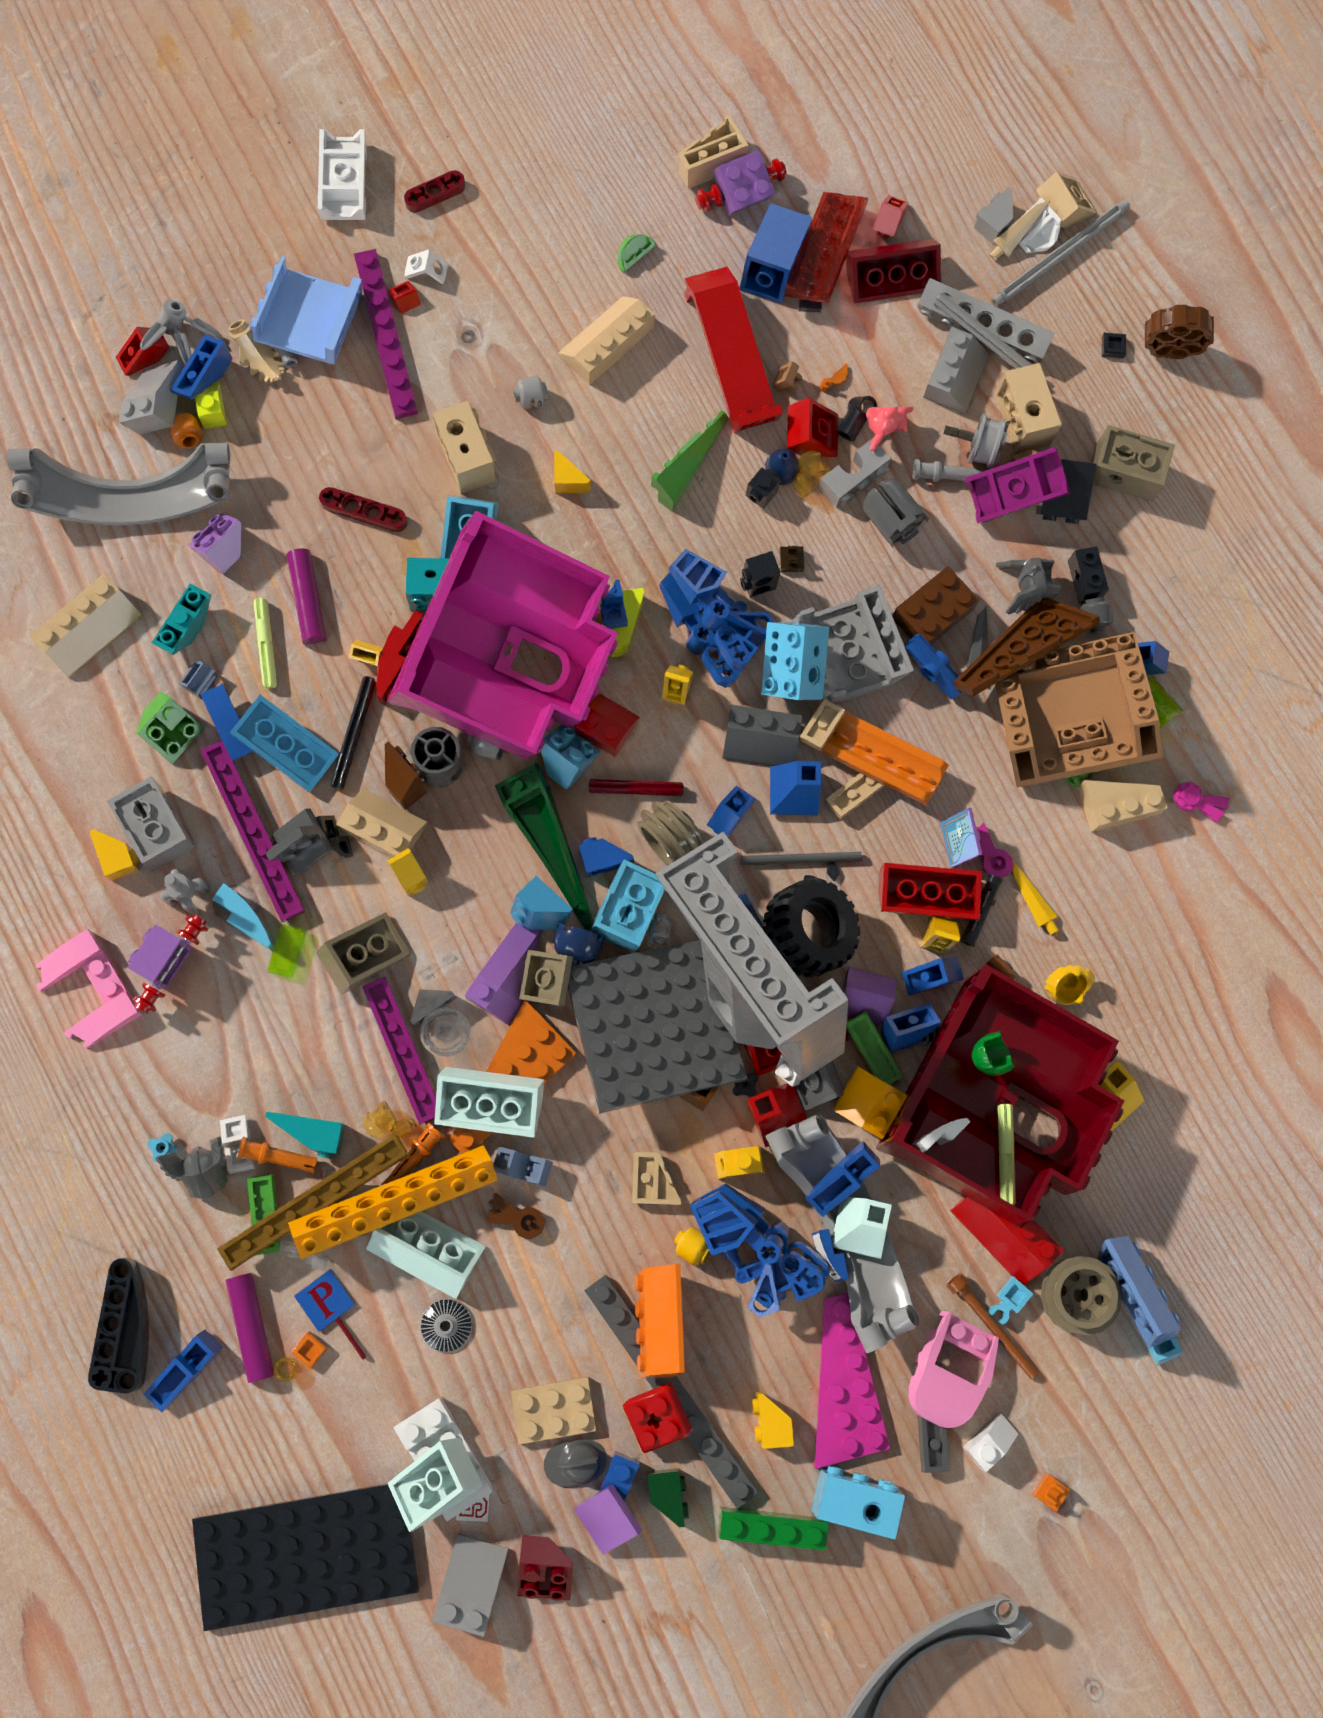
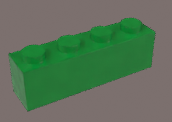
(772, 1528)

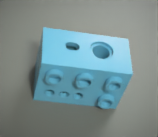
(795, 660)
(628, 906)
(845, 1499)

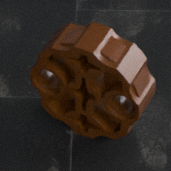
(1179, 332)

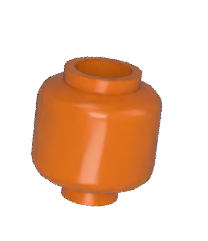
(186, 431)

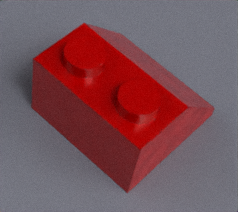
(812, 428)
(607, 724)

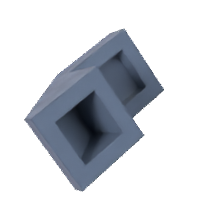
(522, 1166)

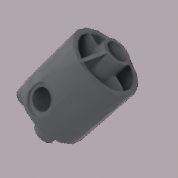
(437, 756)

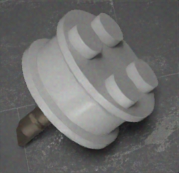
(985, 440)

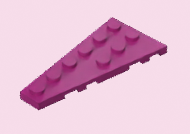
(847, 1401)

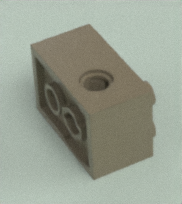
(1132, 462)

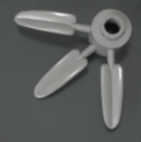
(170, 323)

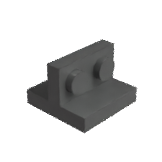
(300, 843)
(819, 1087)

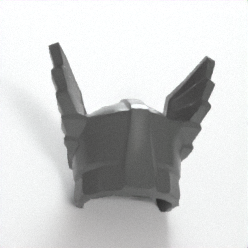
(1033, 582)
(199, 1171)

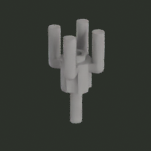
(182, 890)

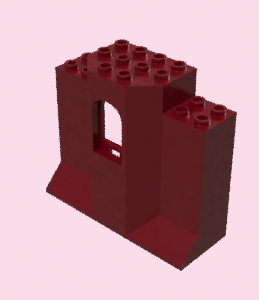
(1055, 1069)

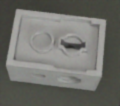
(151, 824)

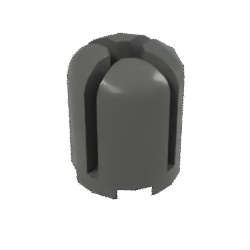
(894, 512)

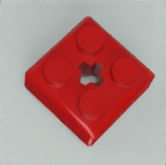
(659, 1402)

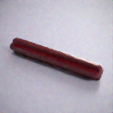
(636, 787)

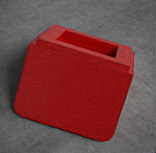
(405, 297)

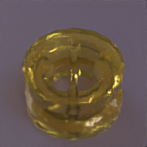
(292, 1374)

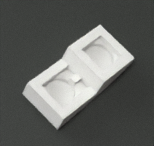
(232, 1133)

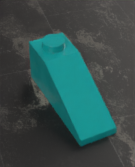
(313, 1133)

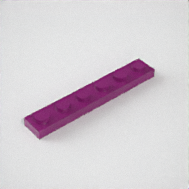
(401, 1049)

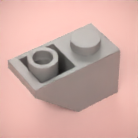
(996, 217)

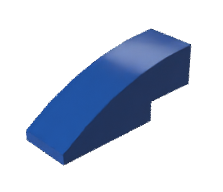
(224, 718)
(843, 1179)
(183, 1370)

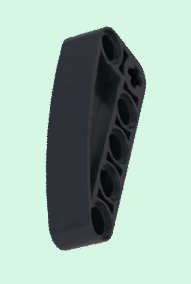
(131, 1336)

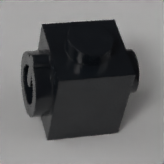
(763, 487)

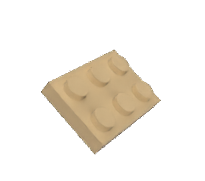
(553, 1410)

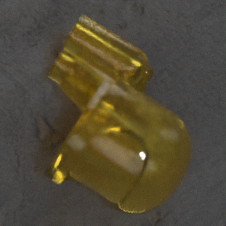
(811, 468)
(383, 1121)

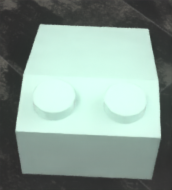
(434, 1483)

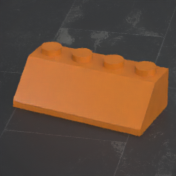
(660, 1322)

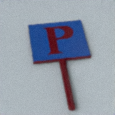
(325, 1302)

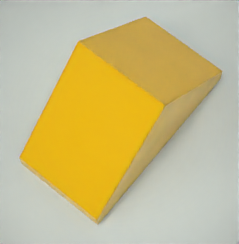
(568, 477)

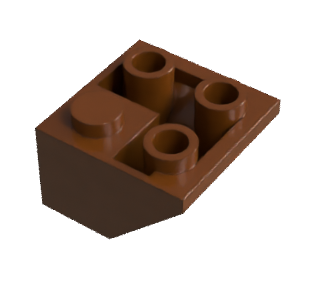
(402, 778)

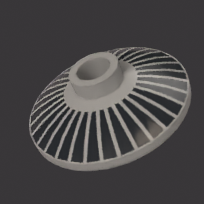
(459, 1320)

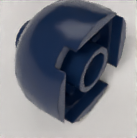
(578, 943)

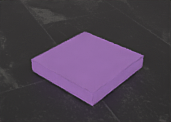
(608, 1519)

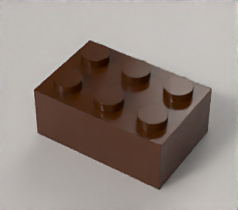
(936, 607)

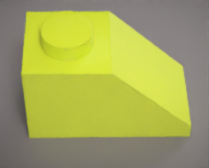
(211, 407)

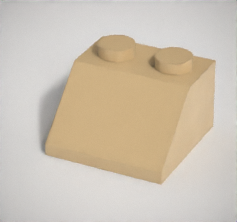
(1066, 199)

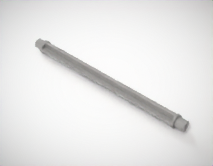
(1060, 253)

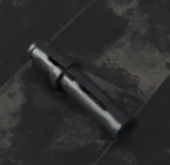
(992, 884)

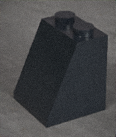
(1074, 505)

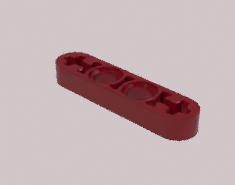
(361, 512)

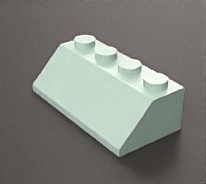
(488, 1101)
(428, 1251)

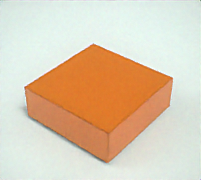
(309, 1350)

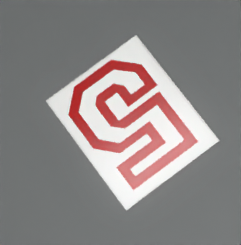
(476, 1512)

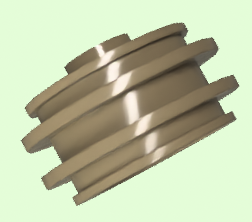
(669, 831)
(1106, 1286)

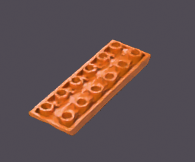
(884, 758)

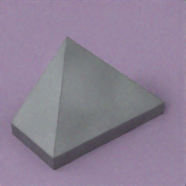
(428, 1001)

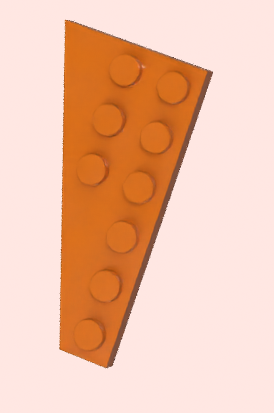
(527, 1050)

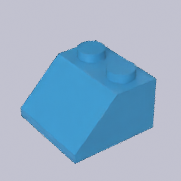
(539, 907)

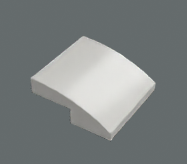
(941, 1135)

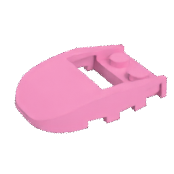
(941, 1394)

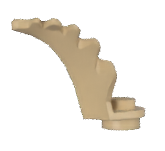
(256, 354)

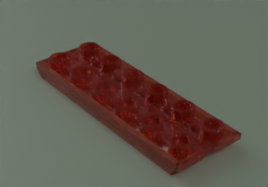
(825, 247)

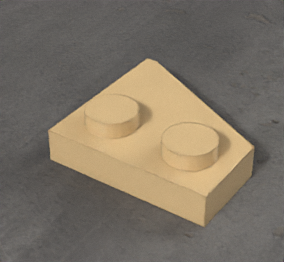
(652, 1181)

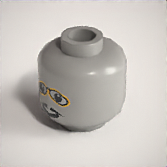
(531, 392)

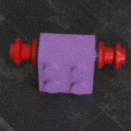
(741, 183)
(161, 959)

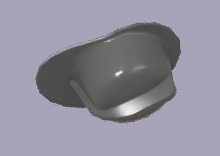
(575, 1462)

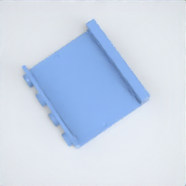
(305, 314)

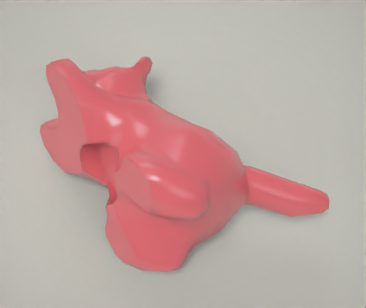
(885, 421)

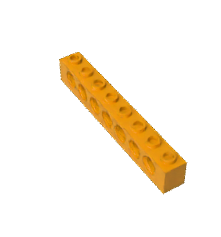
(392, 1202)

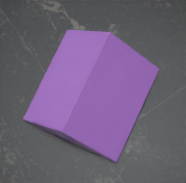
(870, 994)

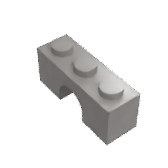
(841, 486)

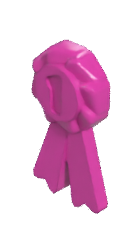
(1190, 797)
(995, 861)

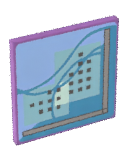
(961, 838)

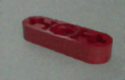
(431, 200)

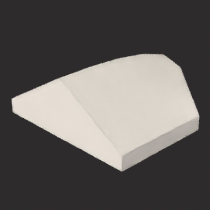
(1043, 232)

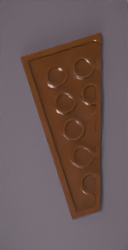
(1025, 641)

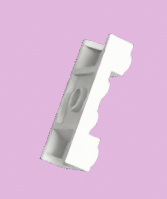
(342, 176)
(429, 1427)

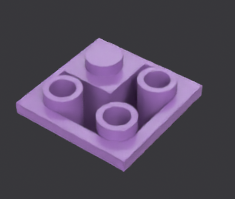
(219, 542)

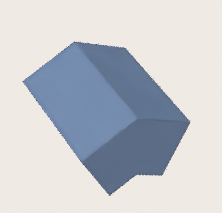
(198, 678)

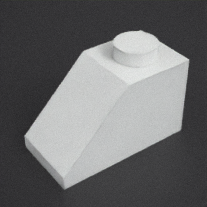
(991, 1443)

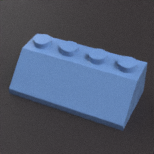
(1139, 1293)

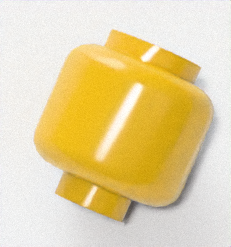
(692, 1246)

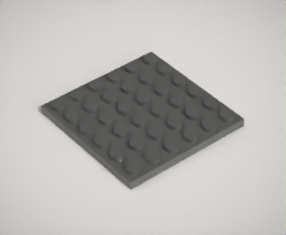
(651, 1027)

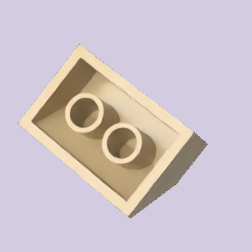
(380, 824)

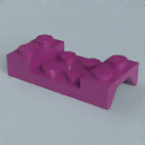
(1018, 485)

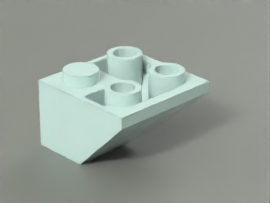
(861, 1226)

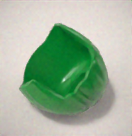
(992, 1055)

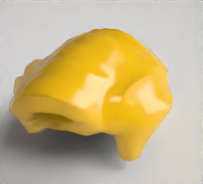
(1069, 984)

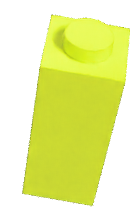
(633, 602)

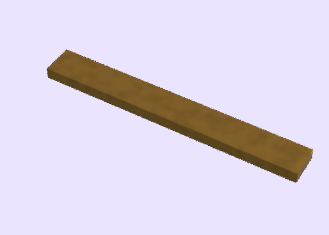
(318, 1197)

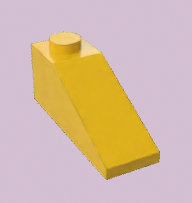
(677, 684)
(940, 934)

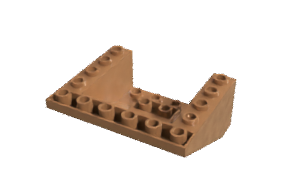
(1080, 711)

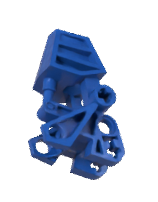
(695, 589)
(729, 1219)

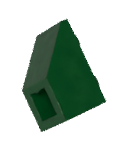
(666, 1496)

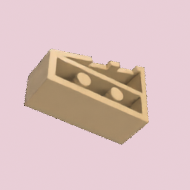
(714, 149)
(1119, 803)

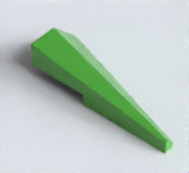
(681, 469)

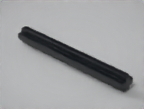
(353, 732)

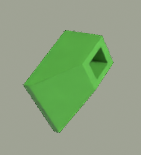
(168, 727)

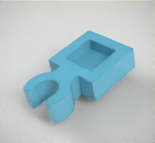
(1013, 1297)

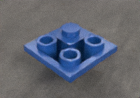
(795, 788)

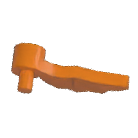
(838, 378)

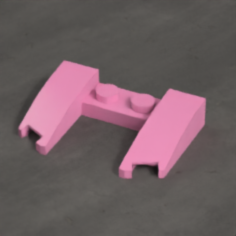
(118, 1003)

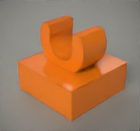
(1051, 1492)

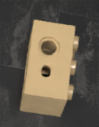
(1028, 408)
(465, 446)

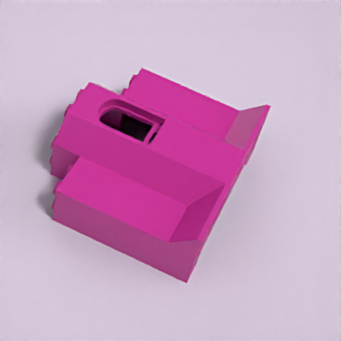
(492, 596)

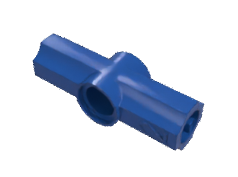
(933, 665)

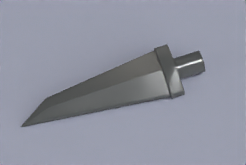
(980, 637)

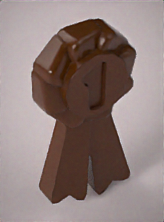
(526, 1222)

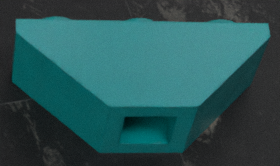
(184, 620)

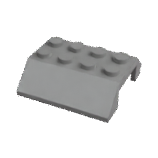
(862, 646)

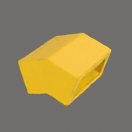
(356, 645)

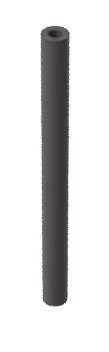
(800, 858)

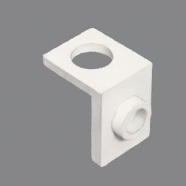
(423, 263)

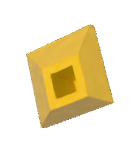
(1124, 1086)

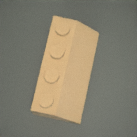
(608, 338)
(86, 625)

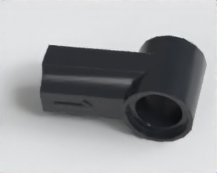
(855, 417)

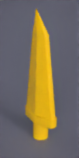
(1037, 905)

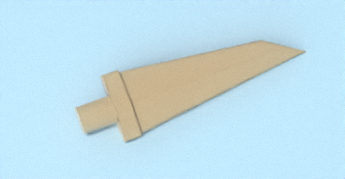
(1012, 236)

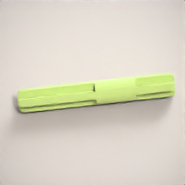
(265, 643)
(1006, 1153)

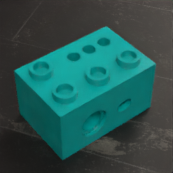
(422, 581)

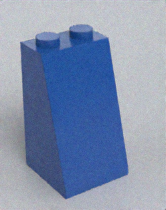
(774, 253)

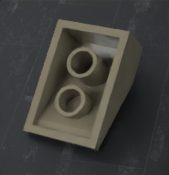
(362, 953)

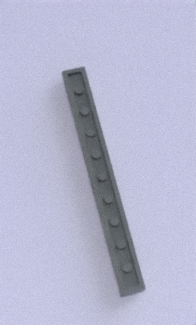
(702, 1436)

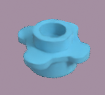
(166, 1141)

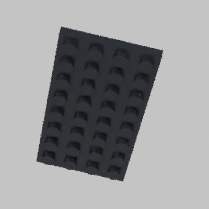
(302, 1556)

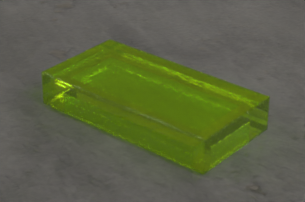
(286, 951)

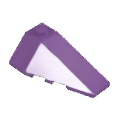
(500, 980)

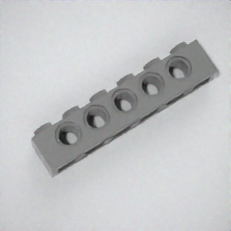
(1019, 327)

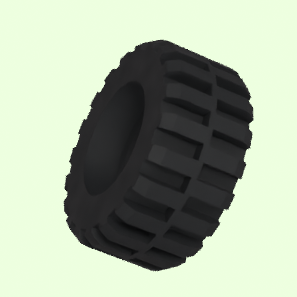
(835, 920)

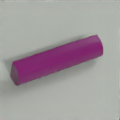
(306, 596)
(249, 1327)

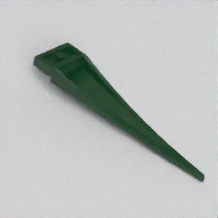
(535, 813)

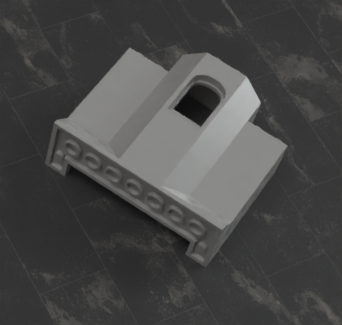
(746, 974)

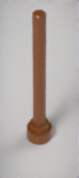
(959, 1285)

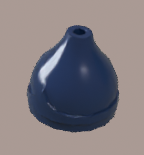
(784, 464)

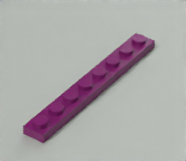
(385, 334)
(252, 831)

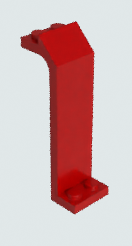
(732, 348)

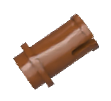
(998, 964)

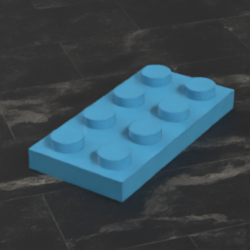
(284, 743)

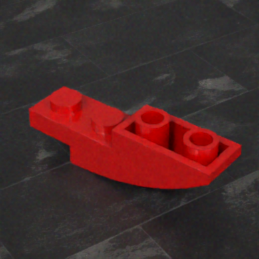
(393, 653)

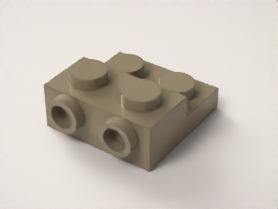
(546, 977)

